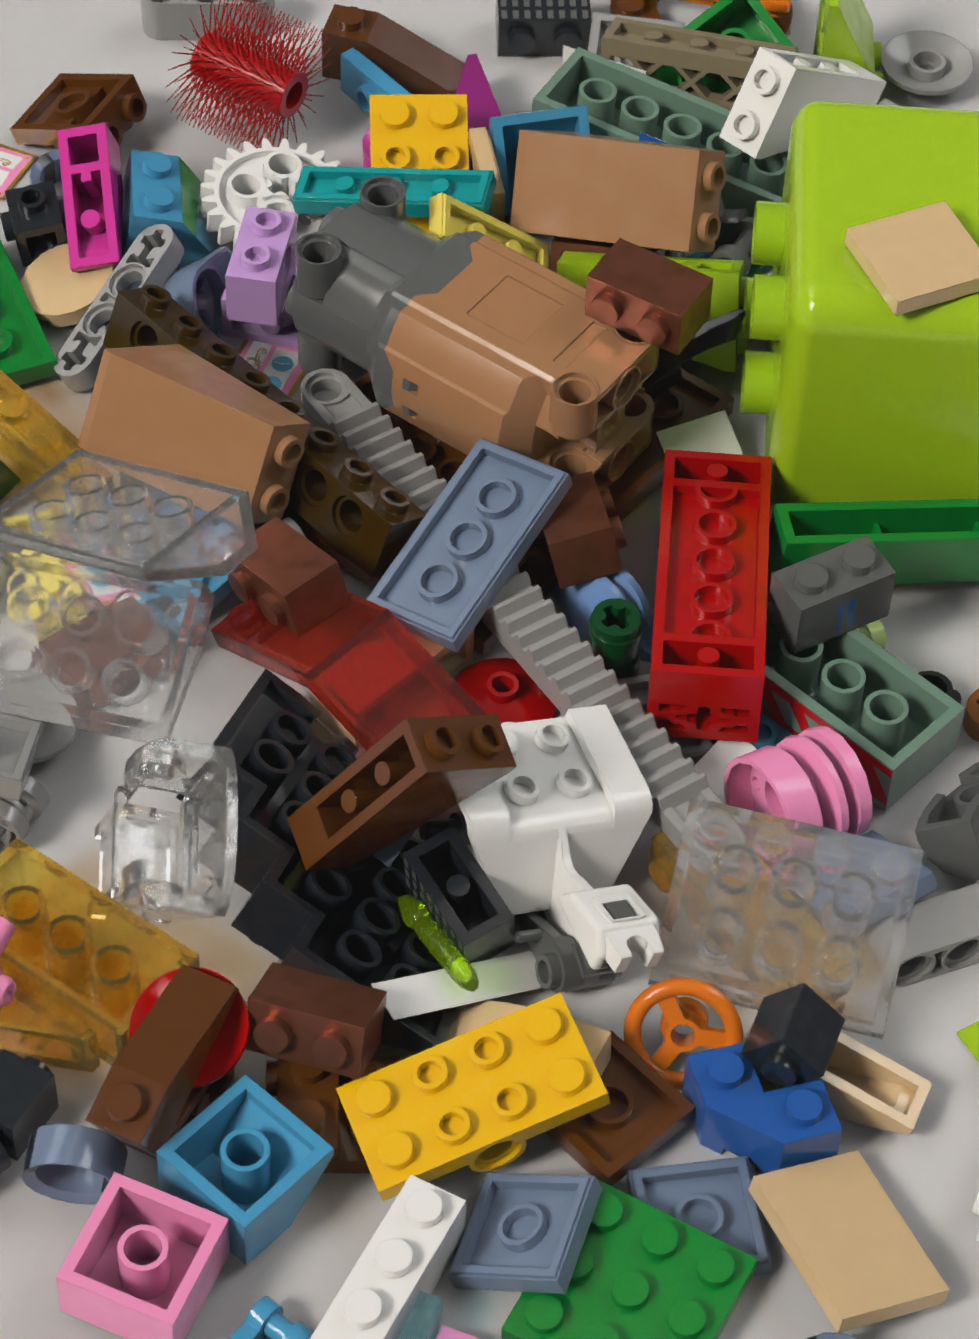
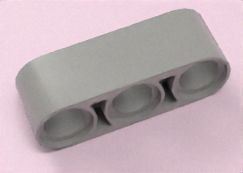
(171, 17)
(941, 936)

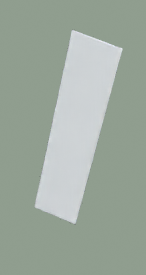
(437, 990)

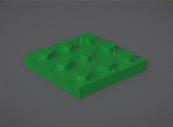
(639, 1280)

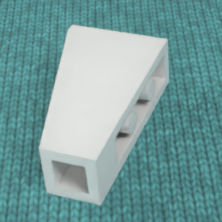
(781, 86)

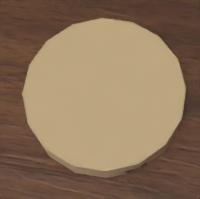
(58, 292)

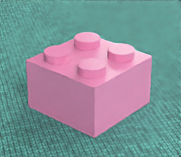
(143, 1262)

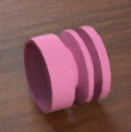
(804, 780)

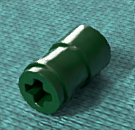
(615, 635)

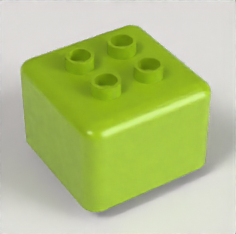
(847, 388)

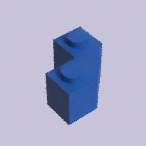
(769, 1127)

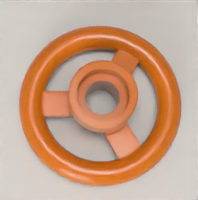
(681, 1012)

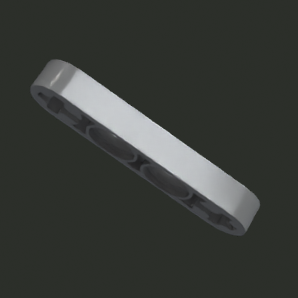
(148, 260)

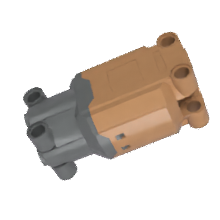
(470, 339)

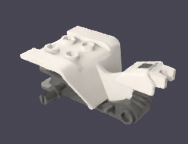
(557, 842)

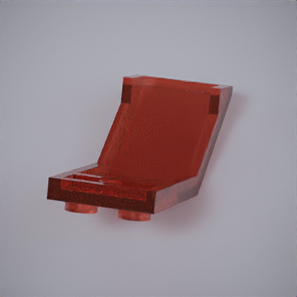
(354, 663)

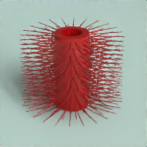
(248, 73)

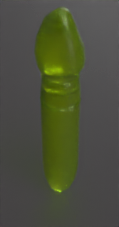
(437, 942)

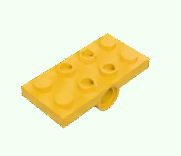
(419, 134)
(473, 1097)

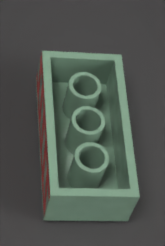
(870, 698)

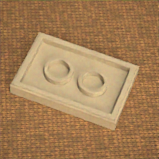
(848, 1241)

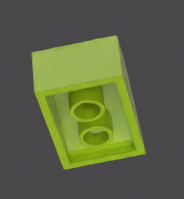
(846, 33)

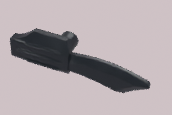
(711, 334)

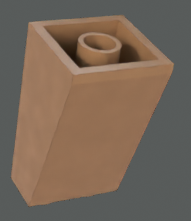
(618, 190)
(195, 421)

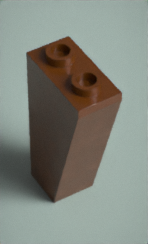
(399, 786)

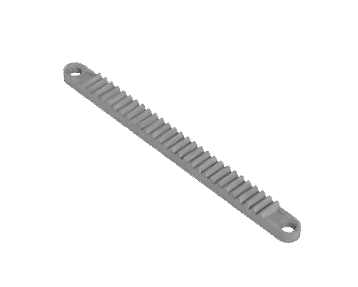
(519, 614)

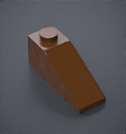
(391, 47)
(162, 1061)

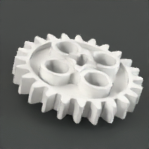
(256, 179)

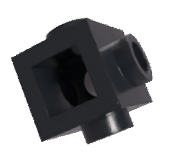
(31, 214)

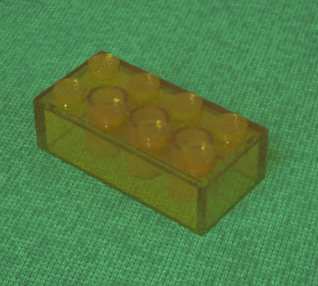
(80, 945)

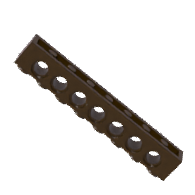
(331, 484)

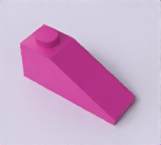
(91, 196)

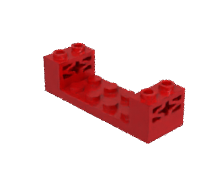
(711, 596)

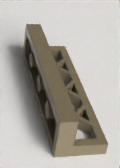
(686, 52)

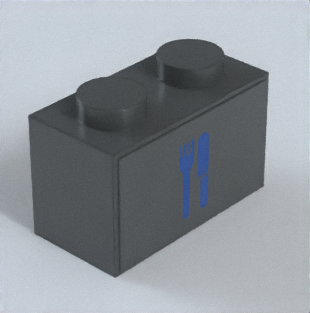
(830, 594)

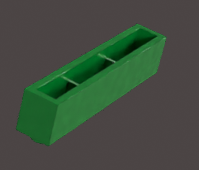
(917, 537)

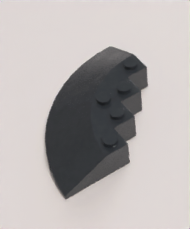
(321, 919)

